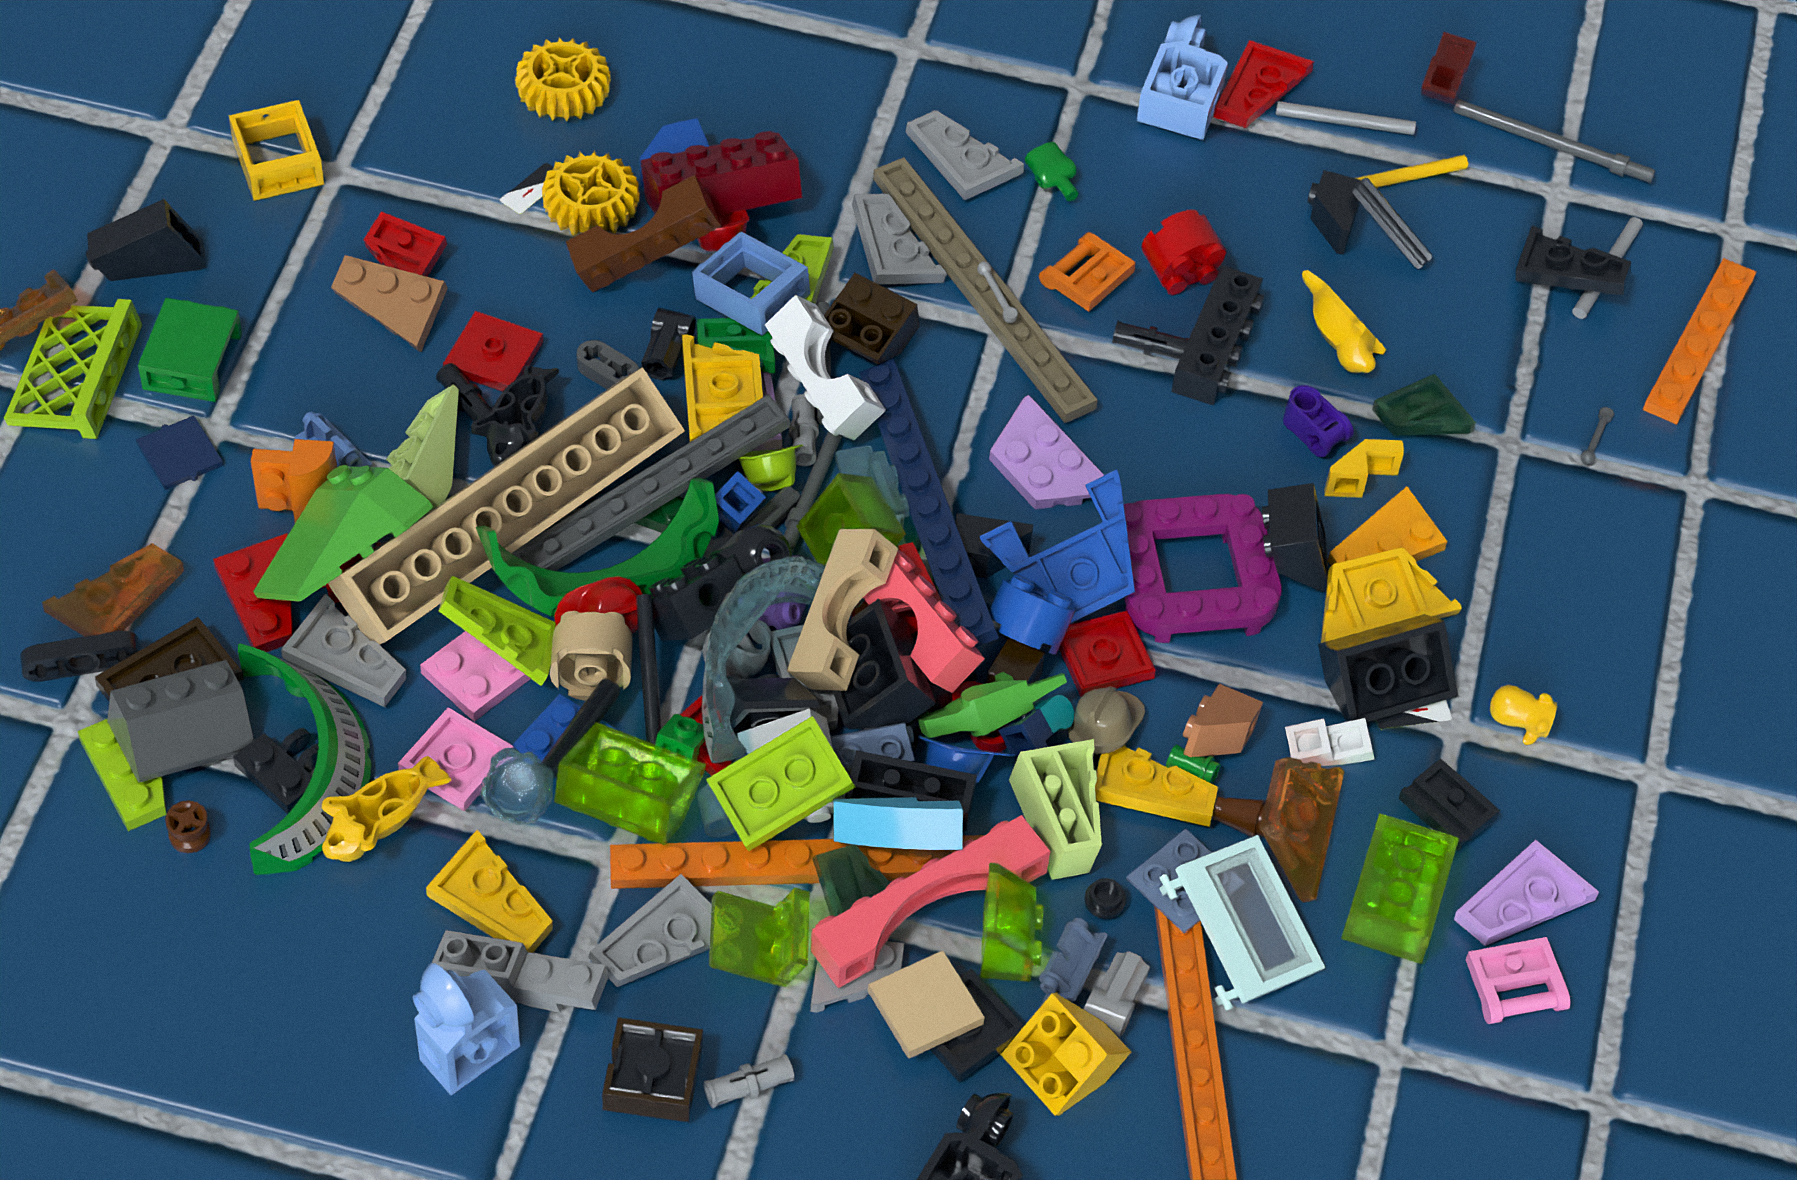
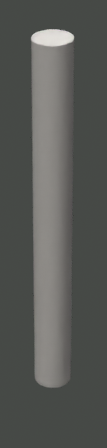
(1345, 118)
(1619, 249)

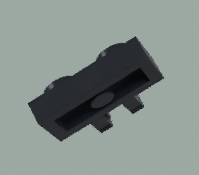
(274, 768)

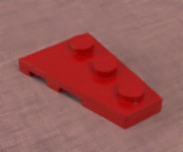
(1259, 82)

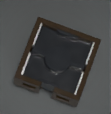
(653, 1069)

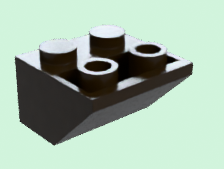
(872, 319)

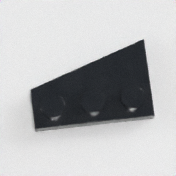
(1566, 266)

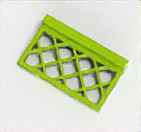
(101, 369)

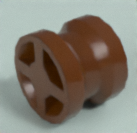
(183, 817)

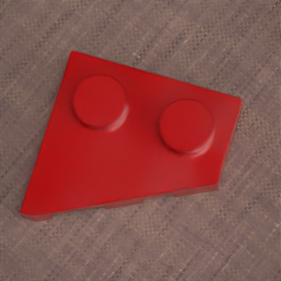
(404, 244)

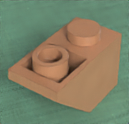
(1221, 723)

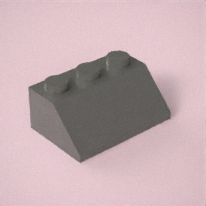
(180, 720)

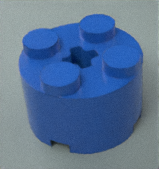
(1030, 614)

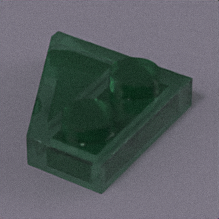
(1423, 410)

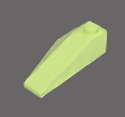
(428, 454)

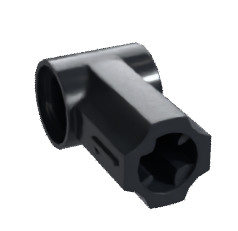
(666, 342)

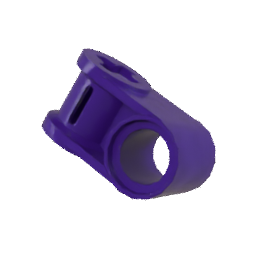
(1315, 420)

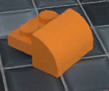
(291, 477)

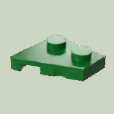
(738, 337)

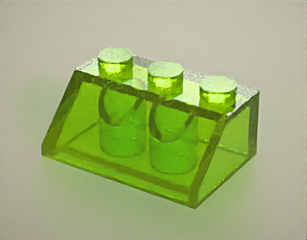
(628, 783)

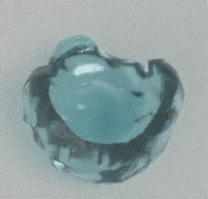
(517, 786)

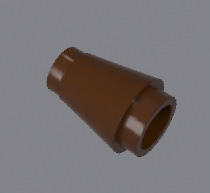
(1240, 814)

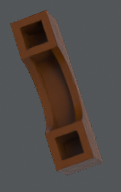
(681, 218)

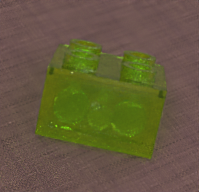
(760, 938)

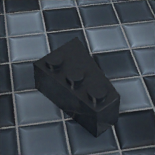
(897, 778)

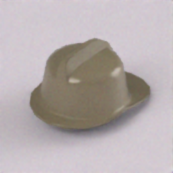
(1107, 718)

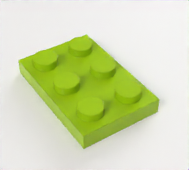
(780, 783)

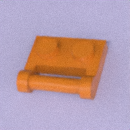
(1094, 278)

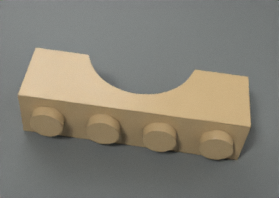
(854, 568)

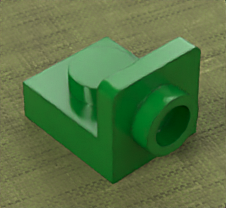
(681, 736)

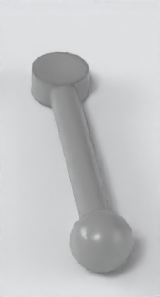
(1009, 313)

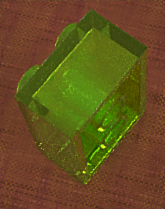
(1400, 888)

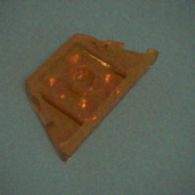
(1300, 820)

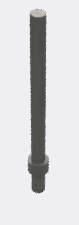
(1618, 164)
(811, 487)

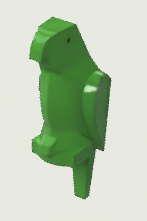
(987, 706)

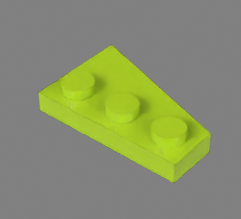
(134, 801)

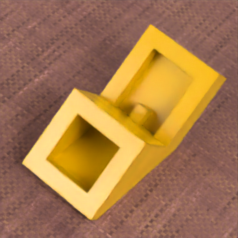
(1371, 456)

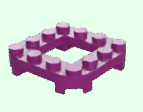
(1241, 527)

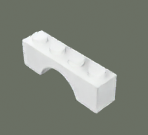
(802, 337)

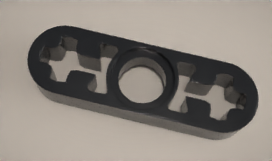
(57, 658)

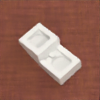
(1330, 744)

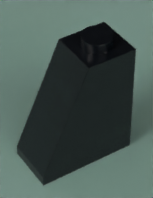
(145, 245)

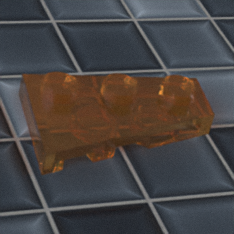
(117, 596)

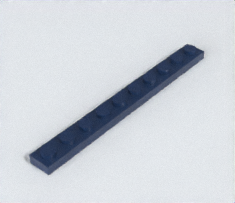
(928, 503)

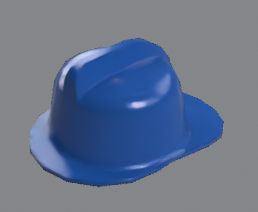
(959, 759)

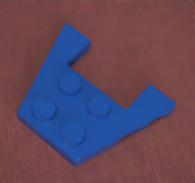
(1088, 567)

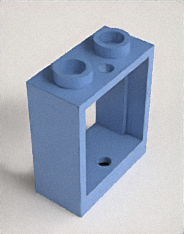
(743, 251)

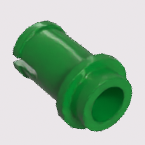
(1199, 766)

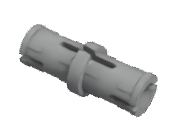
(803, 430)
(749, 1081)

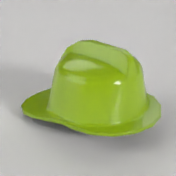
(770, 468)

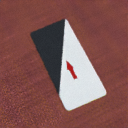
(527, 191)
(1426, 714)

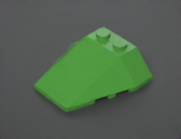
(336, 525)

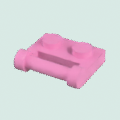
(1517, 967)

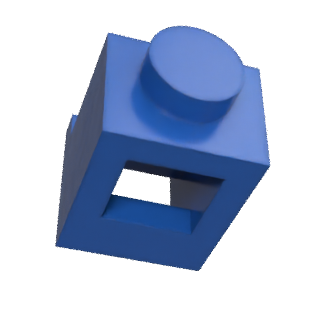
(737, 502)

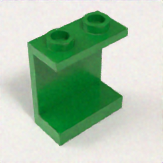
(188, 349)

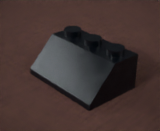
(1389, 668)
(886, 680)

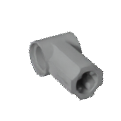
(1116, 995)

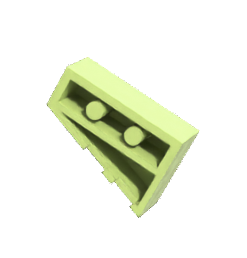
(1060, 804)

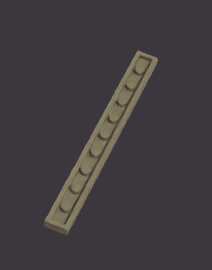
(960, 260)

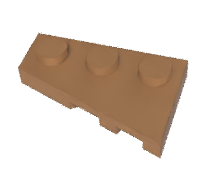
(394, 297)

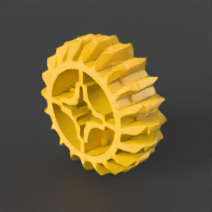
(562, 87)
(590, 193)

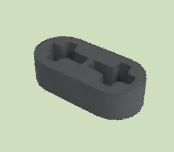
(603, 370)

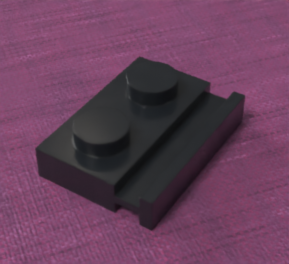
(1449, 803)

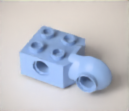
(1183, 82)
(463, 1025)

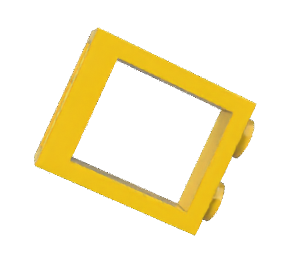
(281, 174)

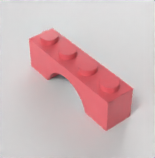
(941, 648)

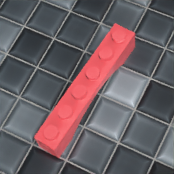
(852, 941)

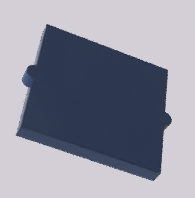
(179, 452)

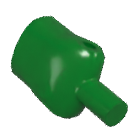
(1053, 169)

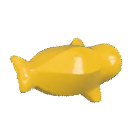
(1342, 328)
(377, 809)

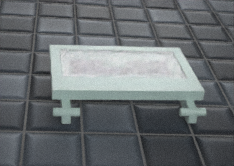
(1247, 920)

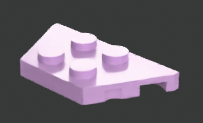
(1042, 459)

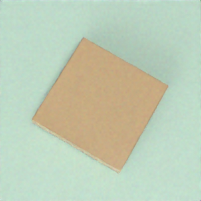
(925, 1004)

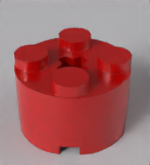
(1184, 251)

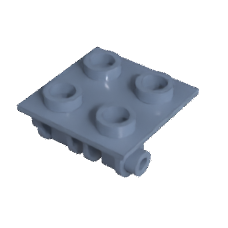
(1165, 861)

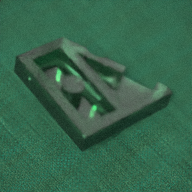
(847, 878)

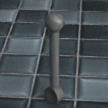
(1605, 416)

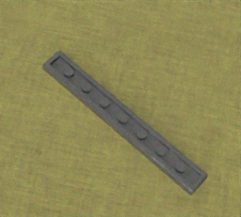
(655, 486)

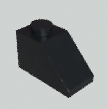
(1334, 208)
(982, 559)

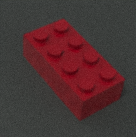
(733, 173)

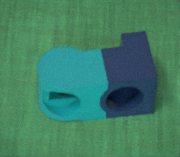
(1037, 725)

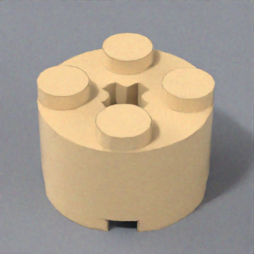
(589, 650)

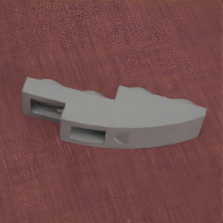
(525, 976)

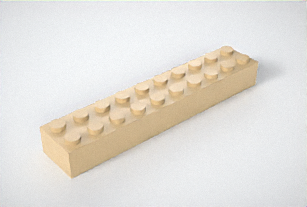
(514, 499)

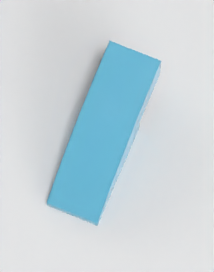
(899, 823)

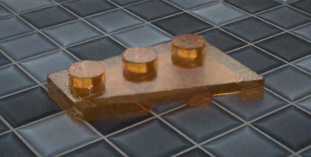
(36, 306)

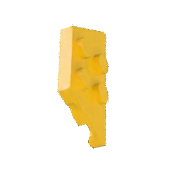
(718, 383)
(1380, 592)

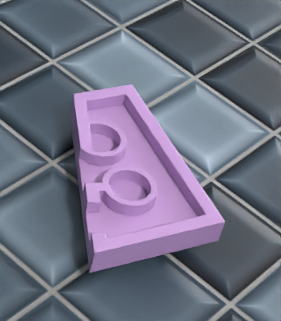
(1523, 895)

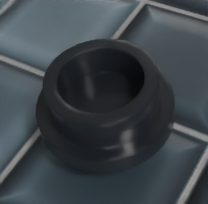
(1105, 898)

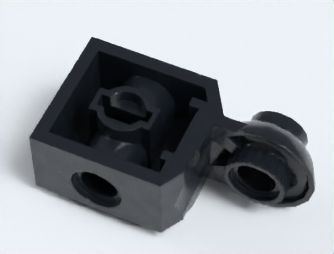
(692, 599)
(974, 1151)

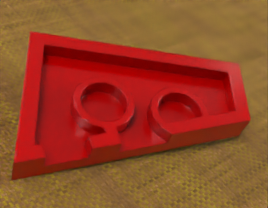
(264, 621)

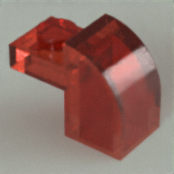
(1448, 68)

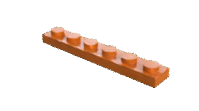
(1699, 341)

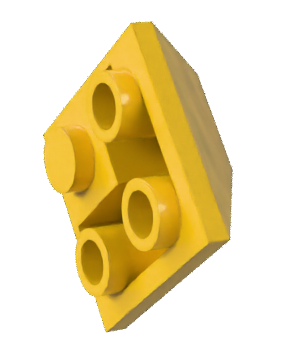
(1064, 1053)

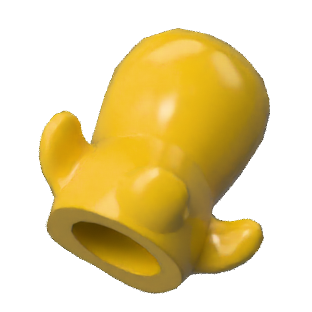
(1521, 709)

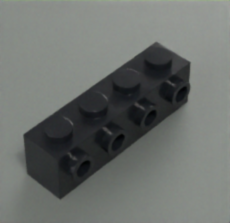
(1218, 335)

